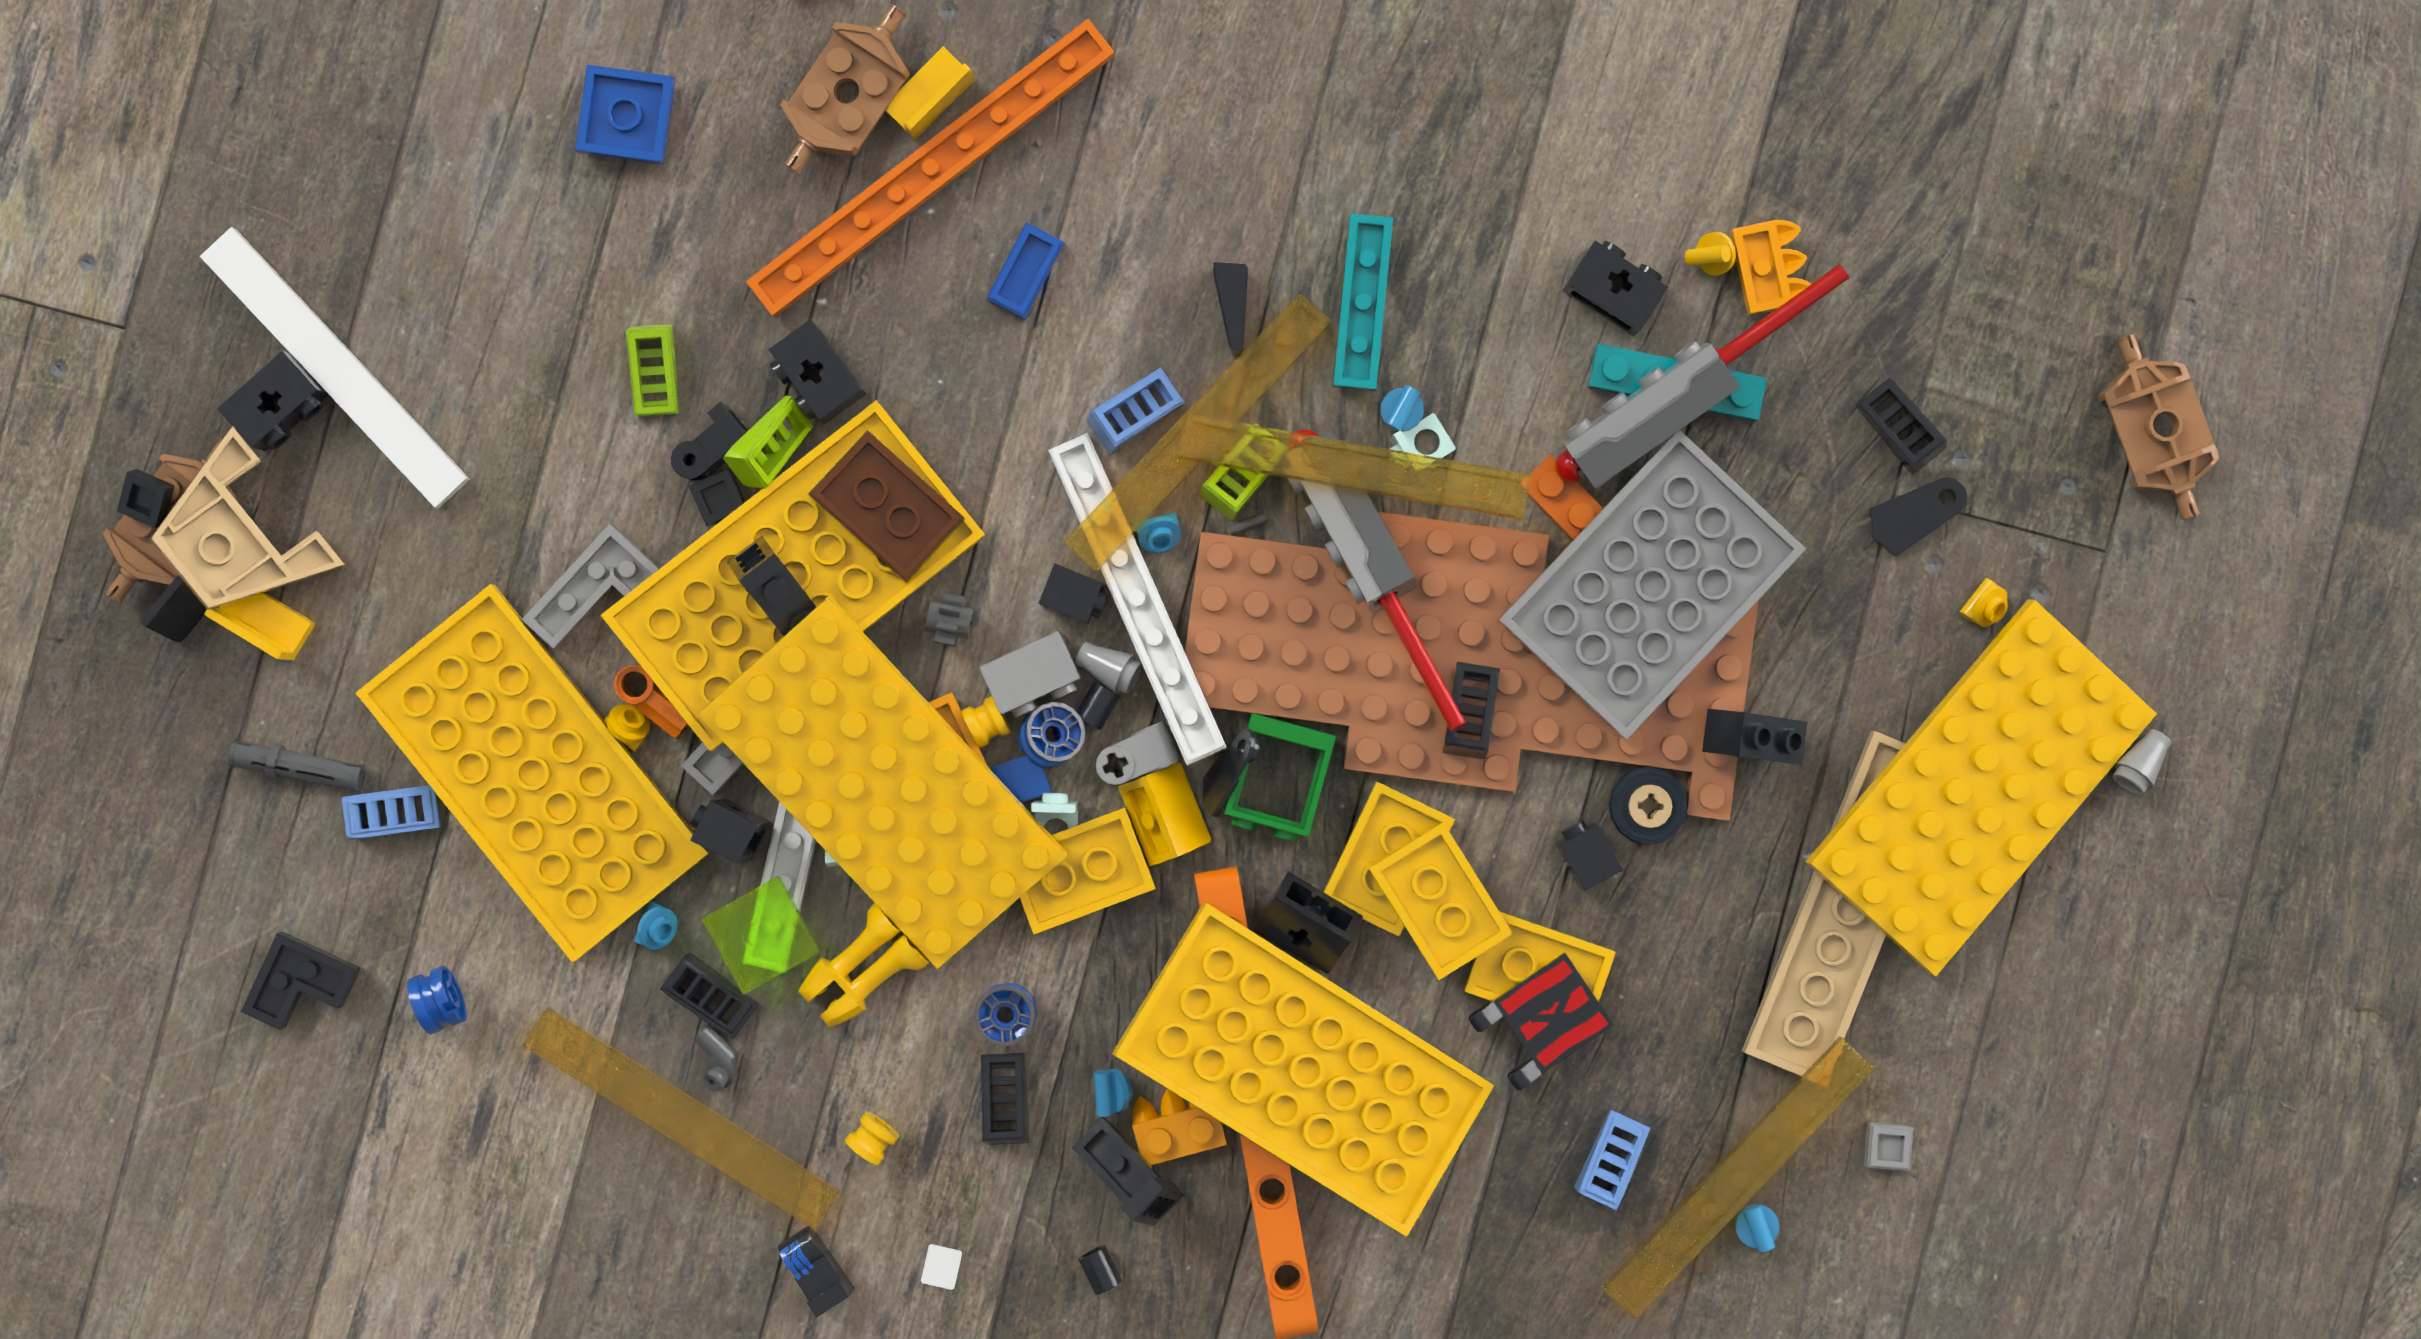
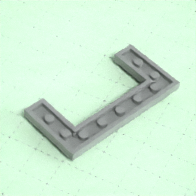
(604, 565)

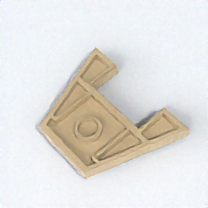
(220, 546)

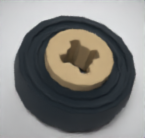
(1632, 803)

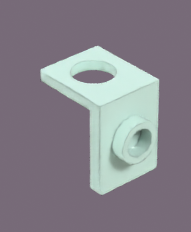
(1404, 440)
(1056, 806)

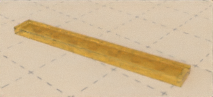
(1226, 399)
(1354, 466)
(681, 1118)
(1738, 1177)

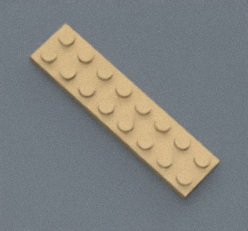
(1823, 956)

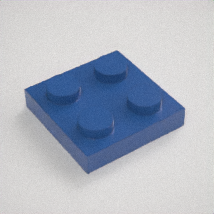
(625, 114)

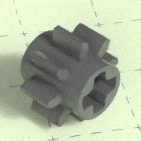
(949, 619)

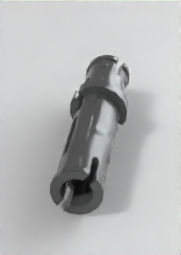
(278, 761)

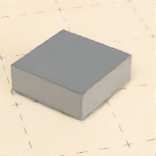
(1888, 1146)

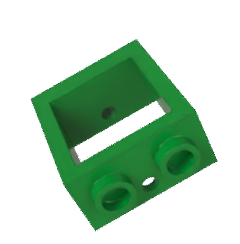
(1283, 827)

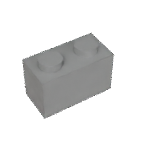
(1030, 674)

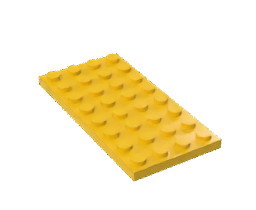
(701, 627)
(532, 772)
(882, 782)
(1981, 787)
(1303, 1069)

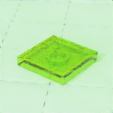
(761, 935)

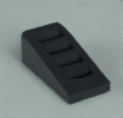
(1231, 287)
(1926, 429)
(1467, 747)
(700, 1008)
(1011, 1136)

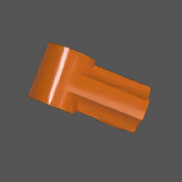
(651, 703)

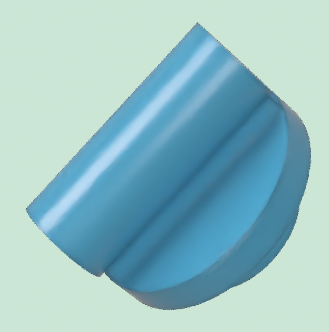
(1402, 409)
(1159, 533)
(656, 926)
(1111, 1092)
(1757, 1227)

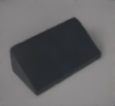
(175, 612)

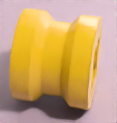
(985, 722)
(871, 1138)

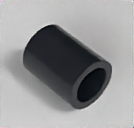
(1097, 705)
(1100, 1270)

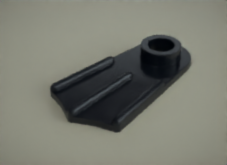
(1915, 514)
(1224, 774)

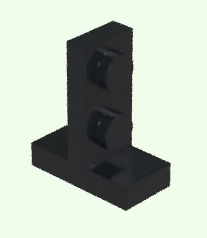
(771, 585)
(1127, 1173)

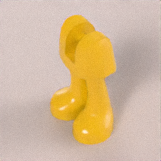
(899, 956)

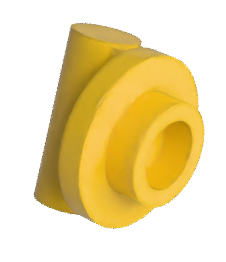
(1713, 254)
(1986, 604)
(628, 725)

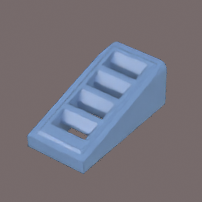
(1106, 433)
(354, 816)
(1591, 1167)

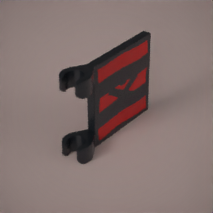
(1550, 1016)

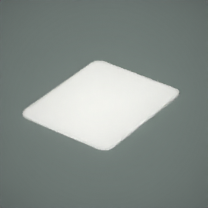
(941, 1267)

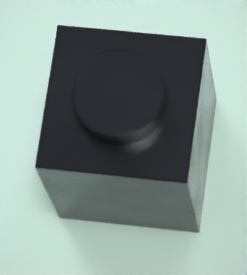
(1073, 594)
(1588, 854)

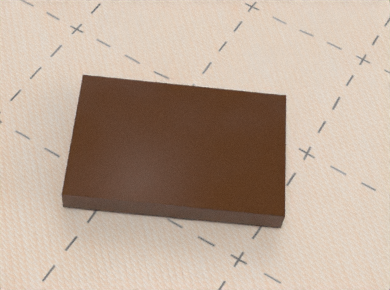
(886, 506)

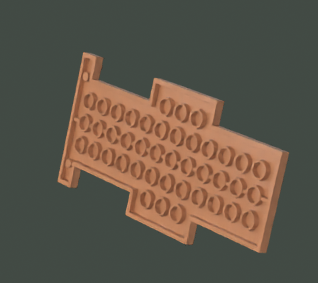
(1289, 641)

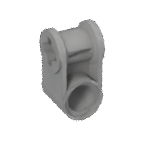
(1144, 751)

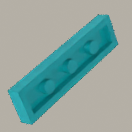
(1363, 302)
(1620, 370)

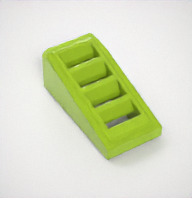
(667, 351)
(749, 461)
(1221, 500)

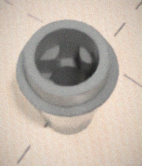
(1111, 667)
(2142, 763)

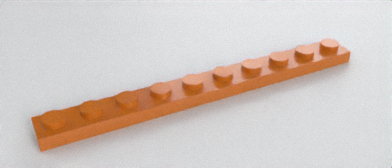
(931, 168)

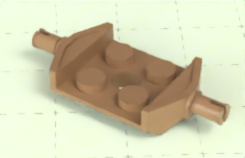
(851, 56)
(2155, 460)
(132, 538)

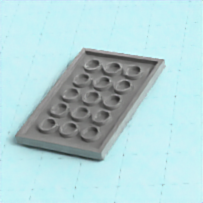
(1651, 584)

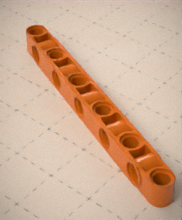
(1275, 1218)

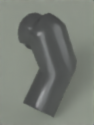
(721, 1059)

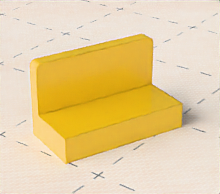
(929, 93)
(265, 624)
(1165, 814)

